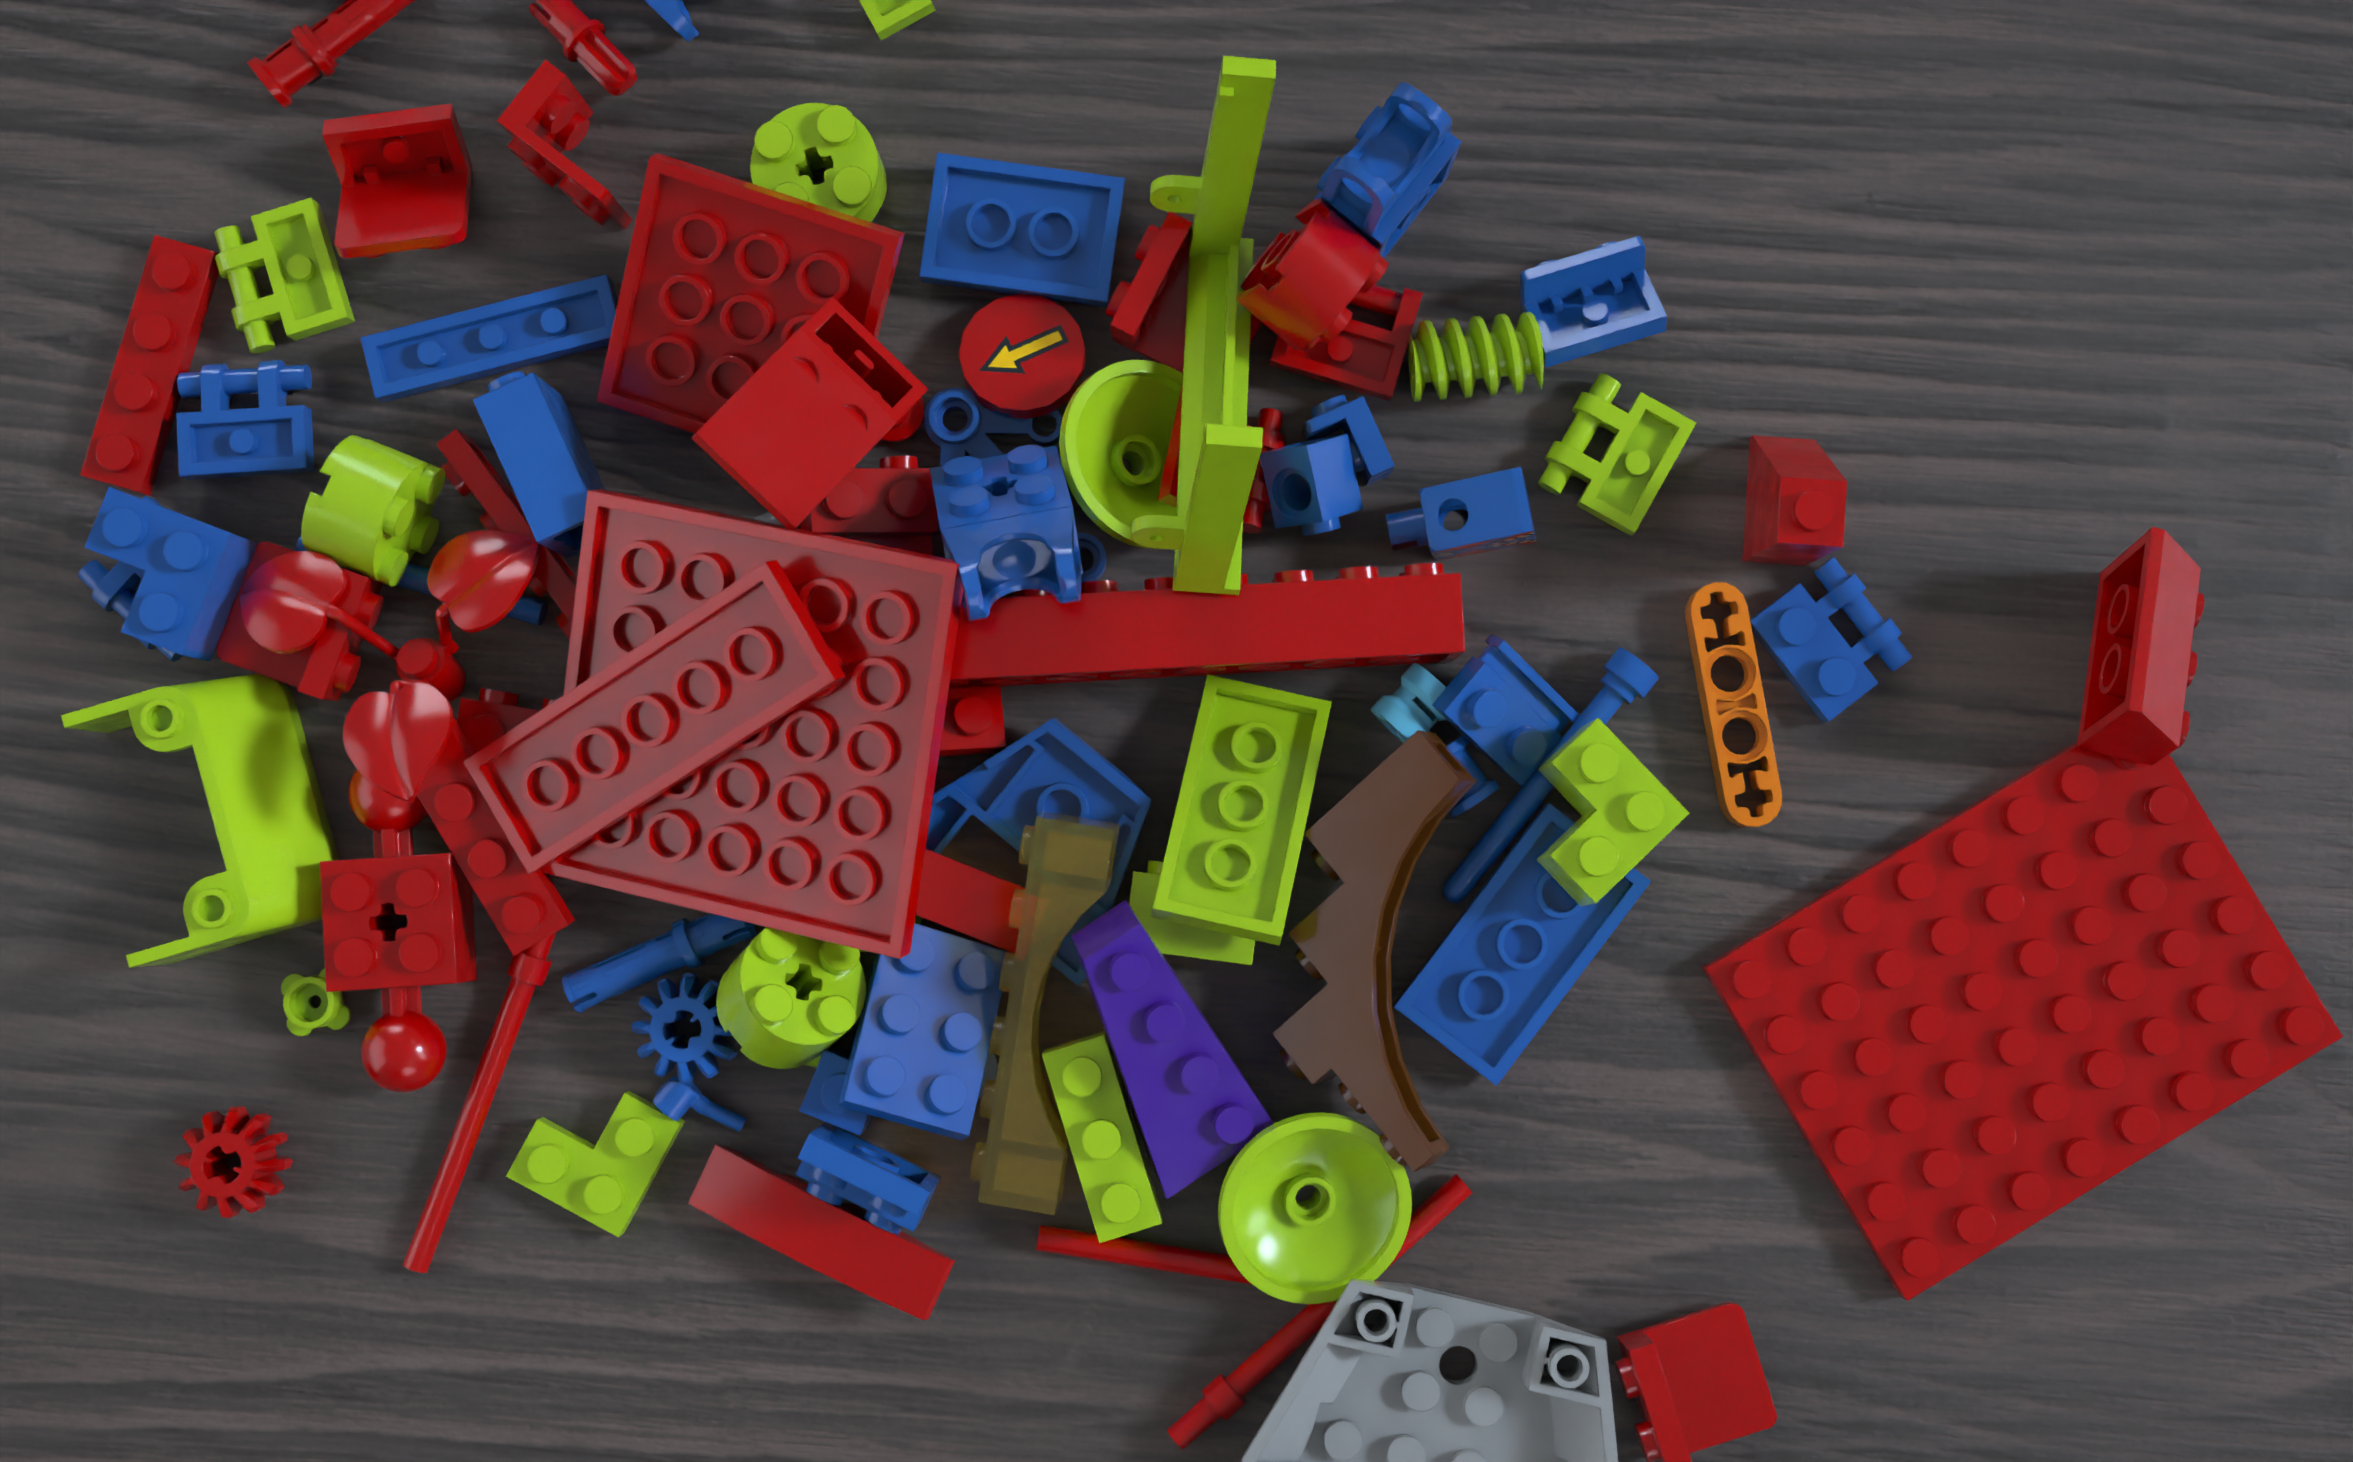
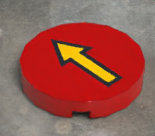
(1022, 356)

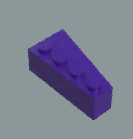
(1174, 1068)

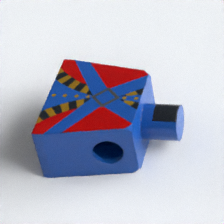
(1496, 518)

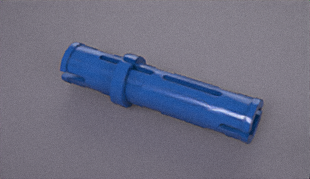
(679, 947)

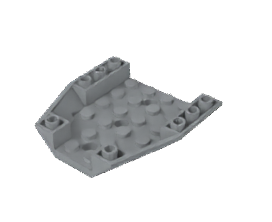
(1378, 1392)

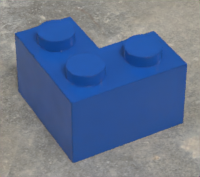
(188, 573)

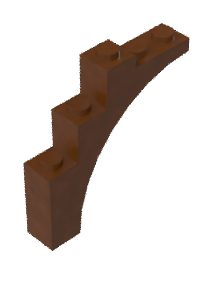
(1349, 938)

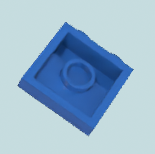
(856, 1170)

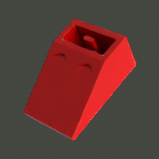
(810, 414)

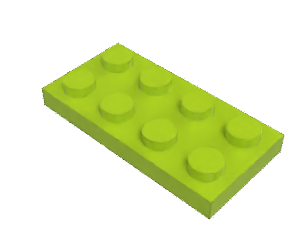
(1242, 810)

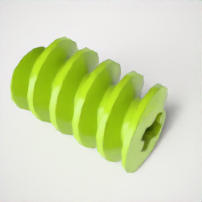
(1475, 355)

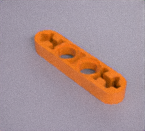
(1744, 703)

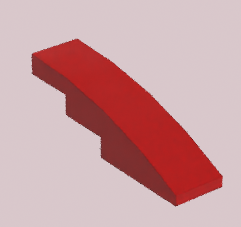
(820, 1234)

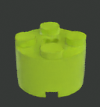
(816, 138)
(373, 509)
(790, 997)

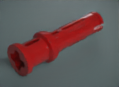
(316, 48)

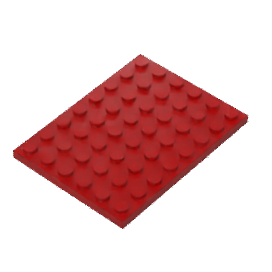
(2020, 1007)

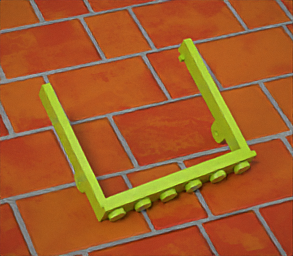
(1215, 443)

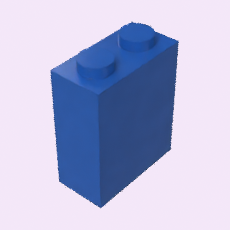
(541, 457)

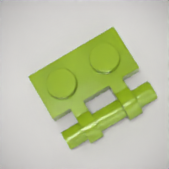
(301, 272)
(1634, 463)

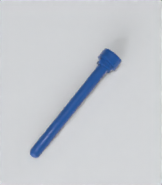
(1622, 683)

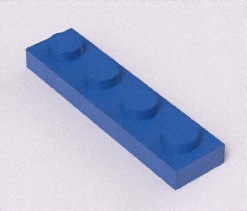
(491, 338)

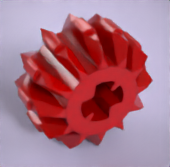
(208, 1164)

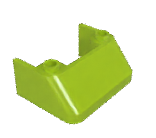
(258, 798)

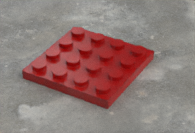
(723, 282)

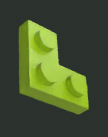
(603, 1179)

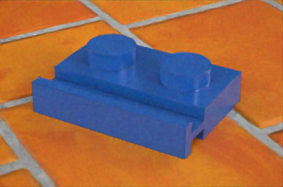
(1505, 710)

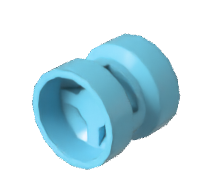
(1398, 710)

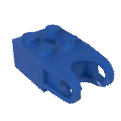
(1392, 168)
(1008, 526)

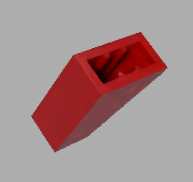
(1792, 502)

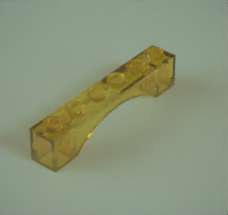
(1026, 1141)

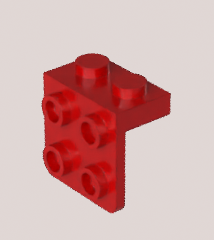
(400, 180)
(1152, 309)
(327, 664)
(1694, 1382)

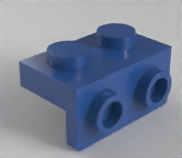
(1592, 300)

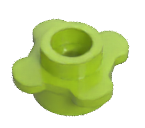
(298, 1008)

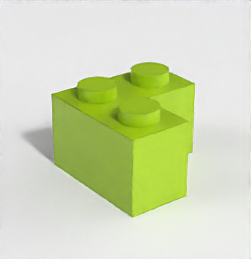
(1620, 808)

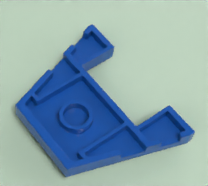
(1041, 774)

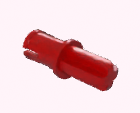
(586, 42)

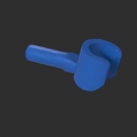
(676, 1099)

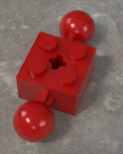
(364, 951)

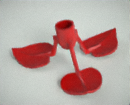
(401, 732)

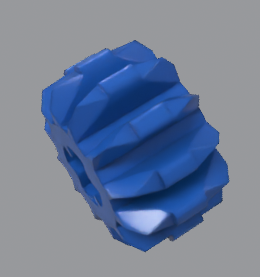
(663, 1033)

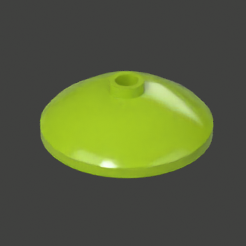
(1115, 416)
(1340, 1234)

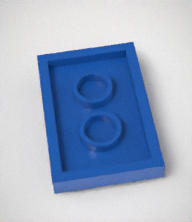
(1022, 229)
(926, 1034)

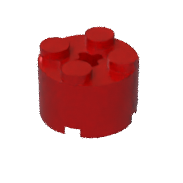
(1311, 277)

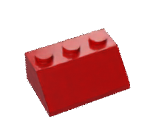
(2142, 652)

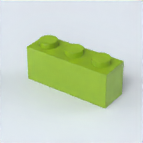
(1102, 1137)

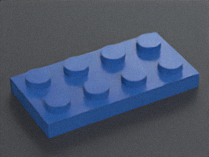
(1512, 955)

